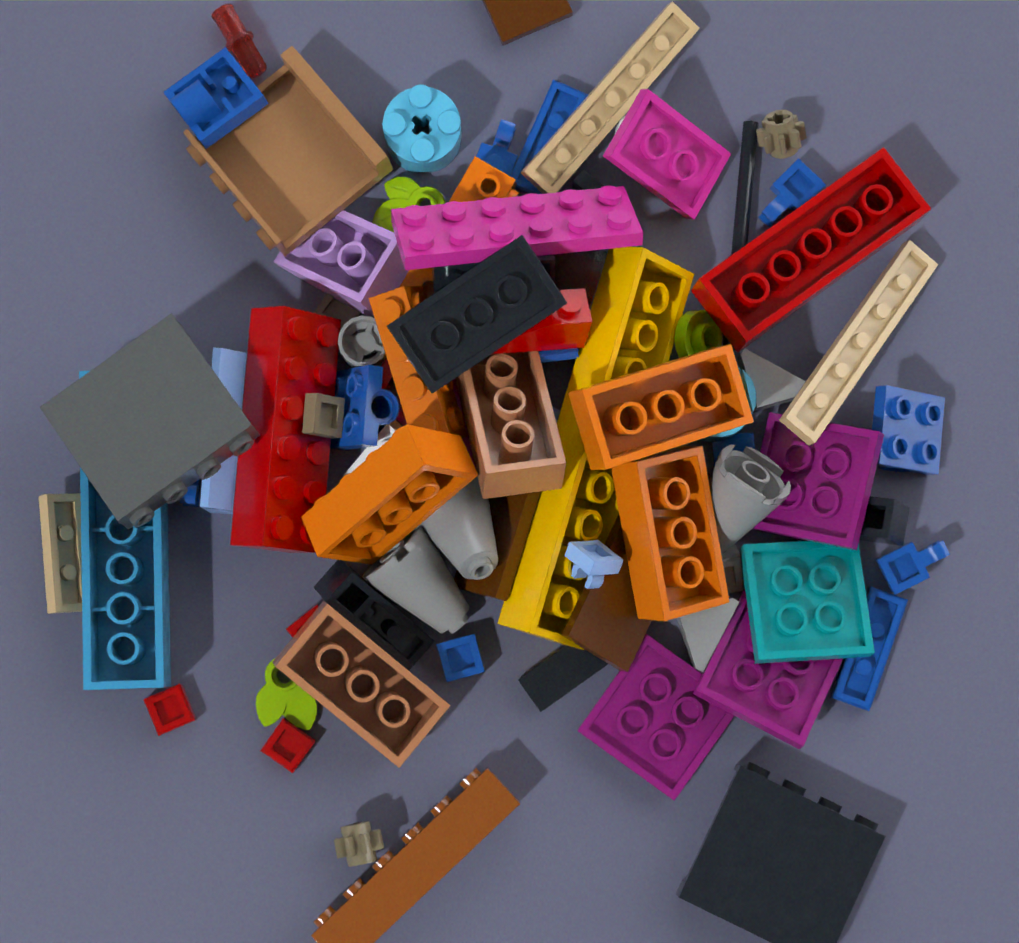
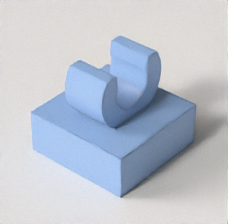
(593, 561)

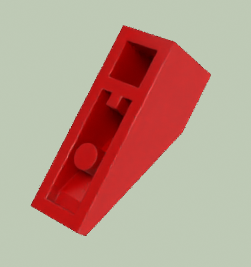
(561, 330)

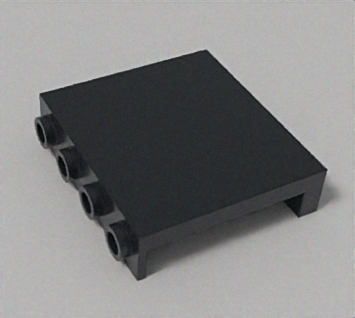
(781, 861)

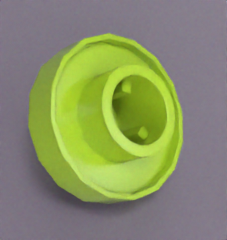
(696, 333)

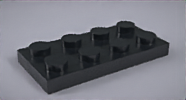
(477, 314)

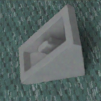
(771, 382)
(704, 630)

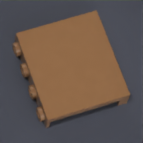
(294, 157)

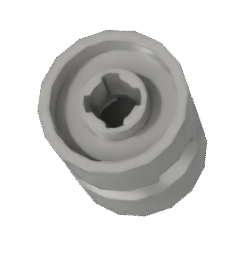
(361, 342)

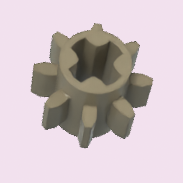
(781, 134)
(358, 843)

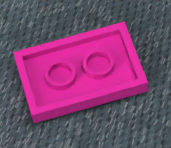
(667, 154)

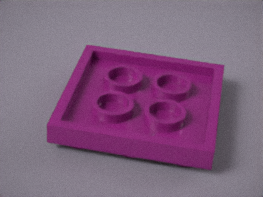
(826, 479)
(770, 696)
(655, 719)

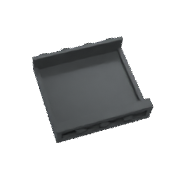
(150, 422)

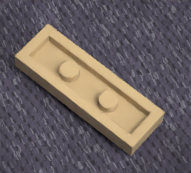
(62, 551)

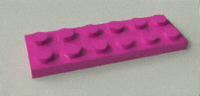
(549, 222)

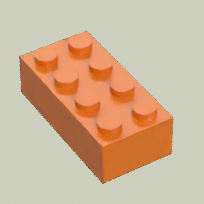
(660, 407)
(389, 495)
(670, 534)

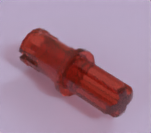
(239, 40)

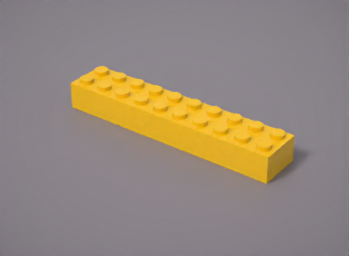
(630, 331)

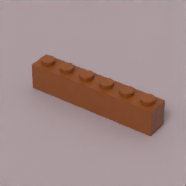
(420, 864)

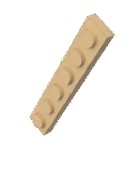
(610, 100)
(858, 342)

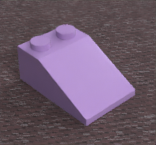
(348, 261)

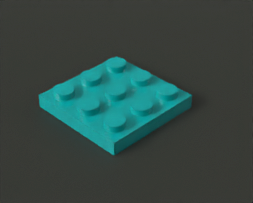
(806, 602)

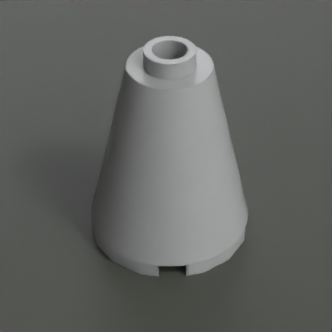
(744, 492)
(465, 532)
(420, 582)

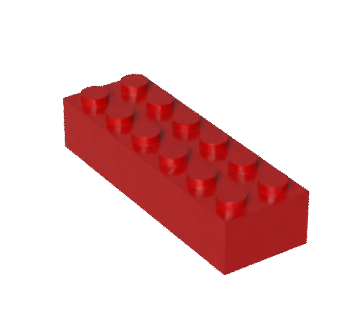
(810, 249)
(284, 469)

